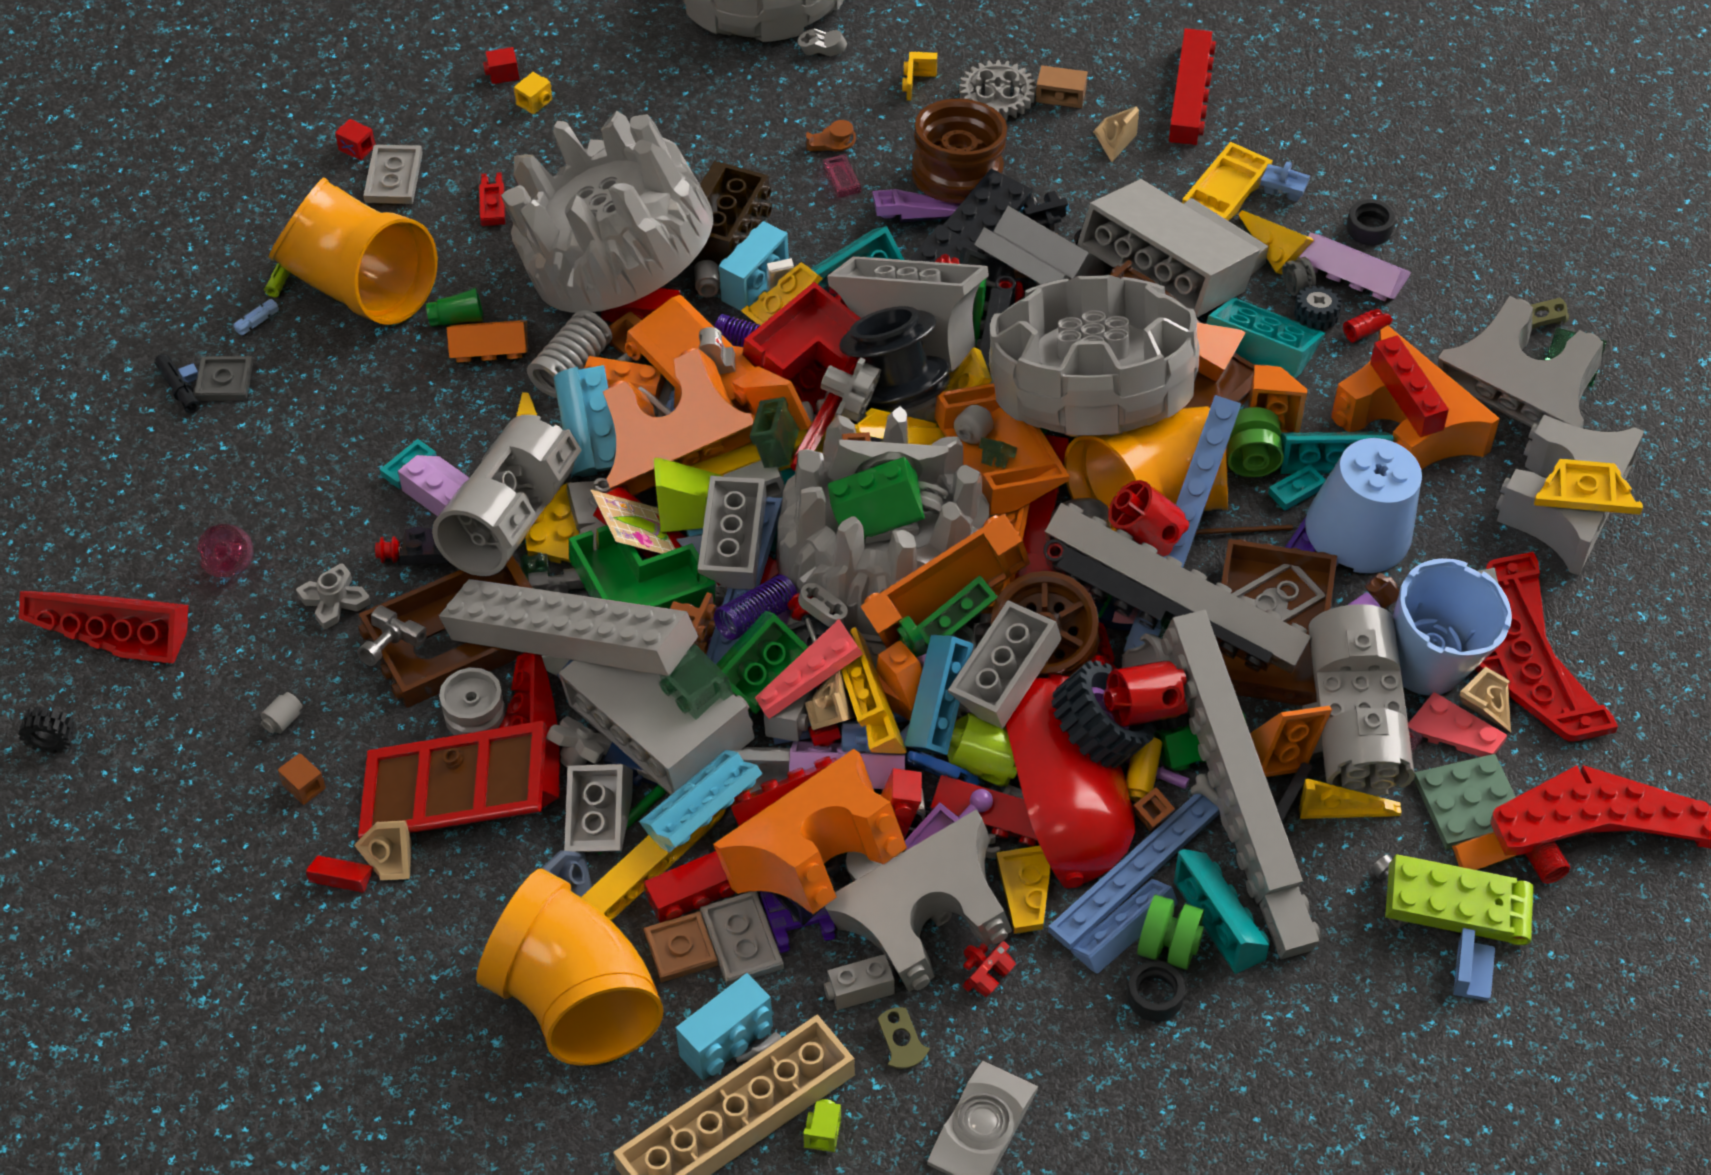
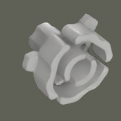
(854, 388)

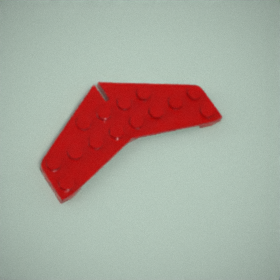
(1527, 660)
(1596, 803)

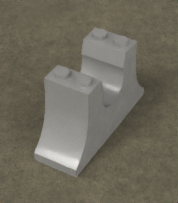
(933, 287)
(1513, 383)
(1563, 529)
(925, 880)

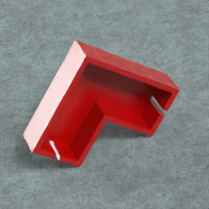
(801, 332)

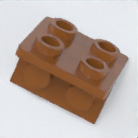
(701, 618)

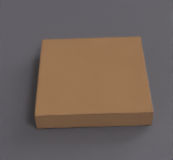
(680, 946)

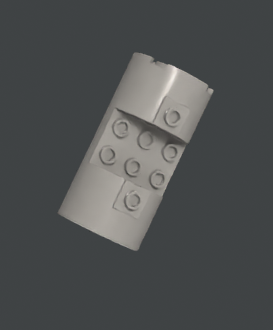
(505, 495)
(1361, 681)

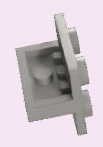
(771, 762)

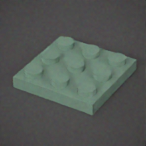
(1463, 797)

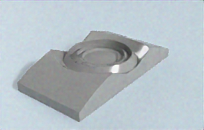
(857, 456)
(982, 1122)

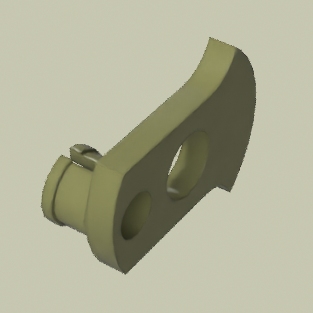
(1553, 316)
(901, 1056)

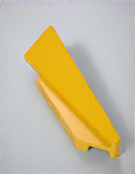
(919, 430)
(871, 702)

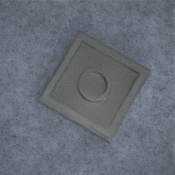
(223, 378)

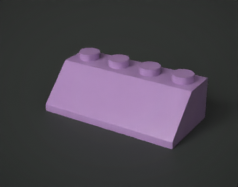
(1356, 267)
(431, 481)
(877, 764)

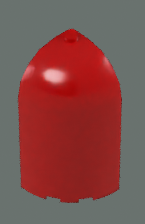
(1073, 803)

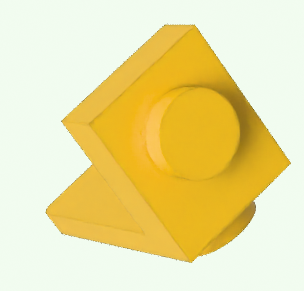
(918, 65)

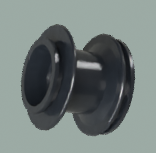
(894, 344)

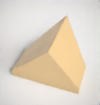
(1117, 131)
(1488, 697)
(830, 703)
(387, 849)

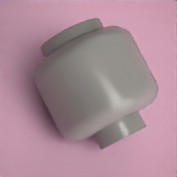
(973, 424)

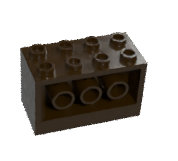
(738, 205)

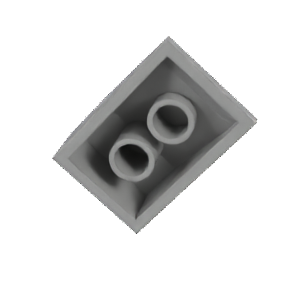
(597, 807)

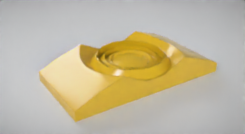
(1229, 180)

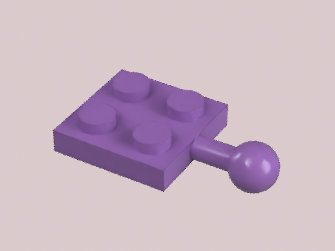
(942, 817)

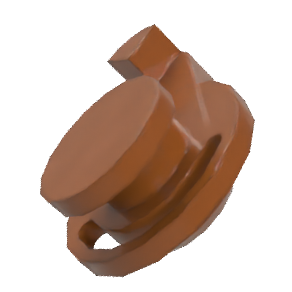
(832, 138)

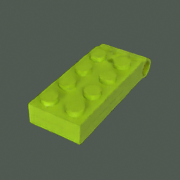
(1459, 899)

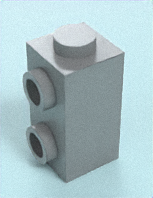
(859, 982)

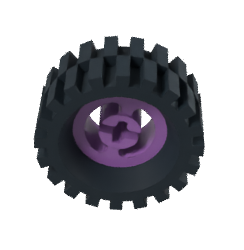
(1089, 722)

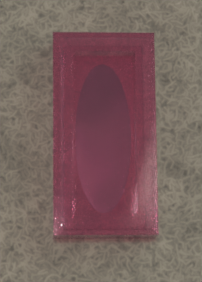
(841, 176)

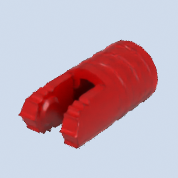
(1366, 324)

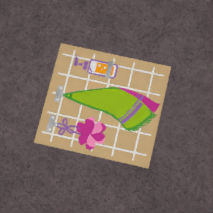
(633, 523)

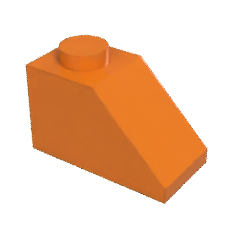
(900, 672)

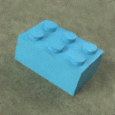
(745, 269)
(725, 1027)

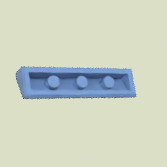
(1119, 928)

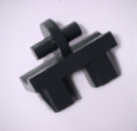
(1048, 212)

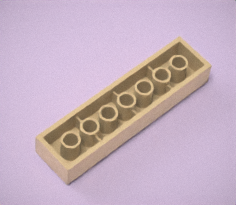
(742, 1106)

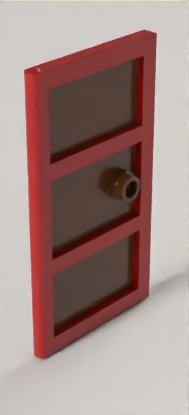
(456, 779)

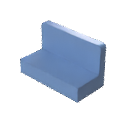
(1473, 968)

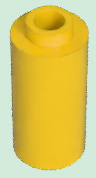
(1143, 770)

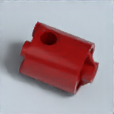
(1147, 516)
(1145, 693)

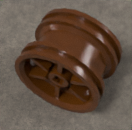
(956, 147)
(1045, 591)

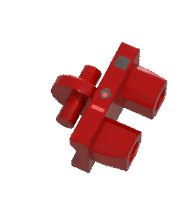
(980, 978)

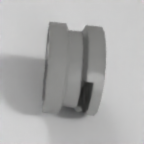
(932, 497)

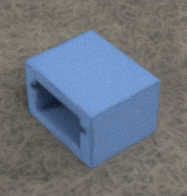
(189, 373)

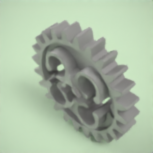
(997, 87)

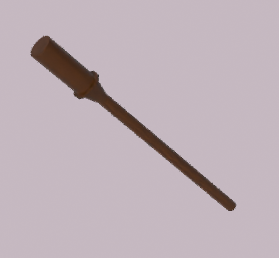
(1244, 529)

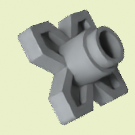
(332, 594)
(578, 742)

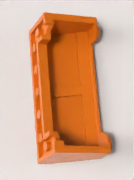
(670, 332)

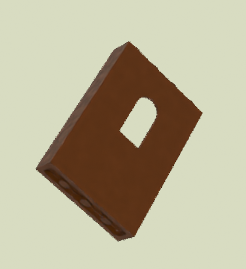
(1250, 561)
(420, 678)

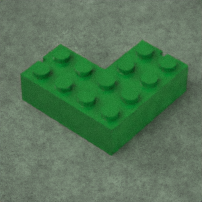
(621, 575)

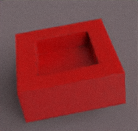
(825, 735)

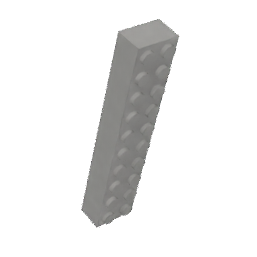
(1177, 584)
(569, 626)
(1231, 758)

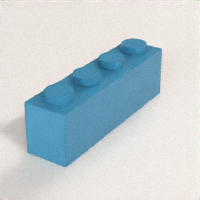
(934, 706)

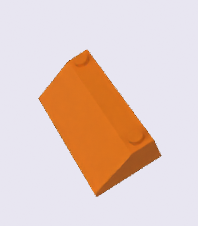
(1026, 476)
(991, 552)

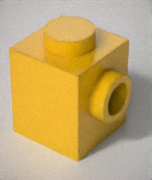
(533, 93)

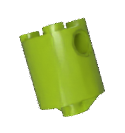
(982, 750)

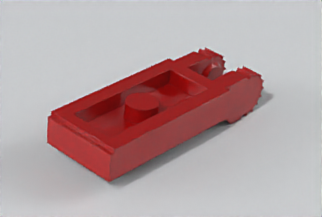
(491, 203)

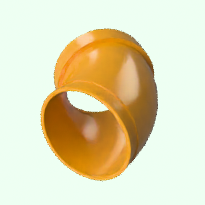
(359, 256)
(1150, 453)
(571, 973)

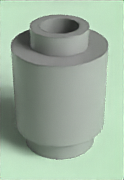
(706, 278)
(281, 713)

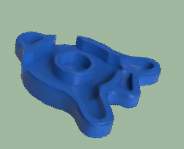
(939, 767)

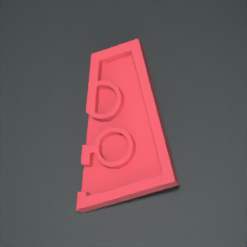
(1451, 724)

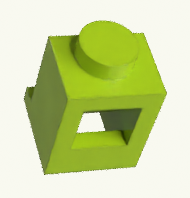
(823, 1126)

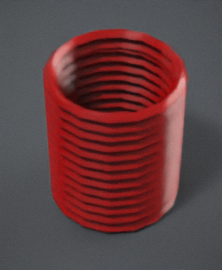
(1548, 862)

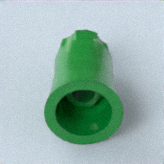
(455, 309)

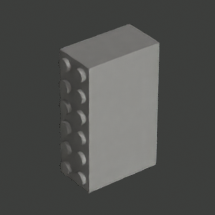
(1169, 245)
(650, 726)

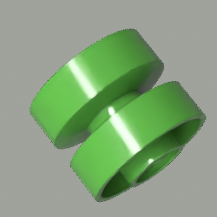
(1255, 443)
(1179, 934)

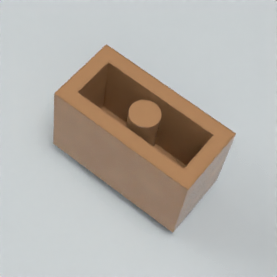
(1061, 86)

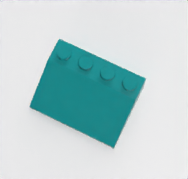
(1268, 336)

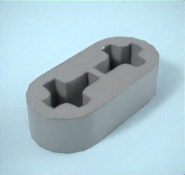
(822, 604)

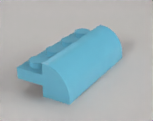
(587, 417)
(700, 799)

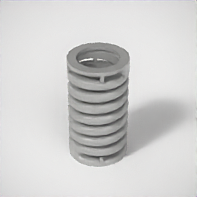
(569, 349)

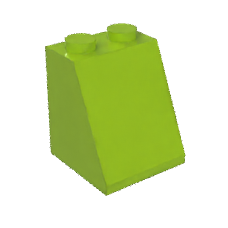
(681, 495)

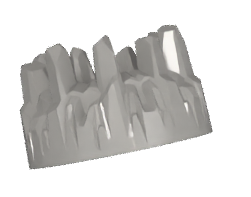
(608, 221)
(836, 557)

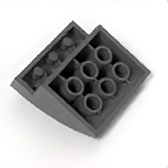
(1038, 250)

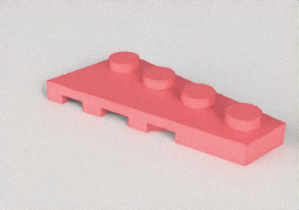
(815, 665)

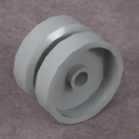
(472, 701)

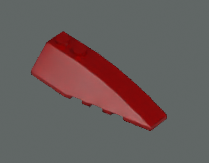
(115, 624)
(535, 703)

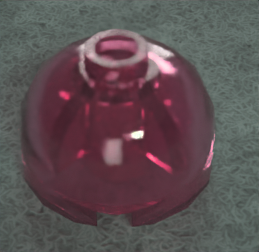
(225, 550)

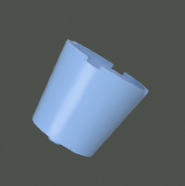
(1367, 506)
(1447, 624)

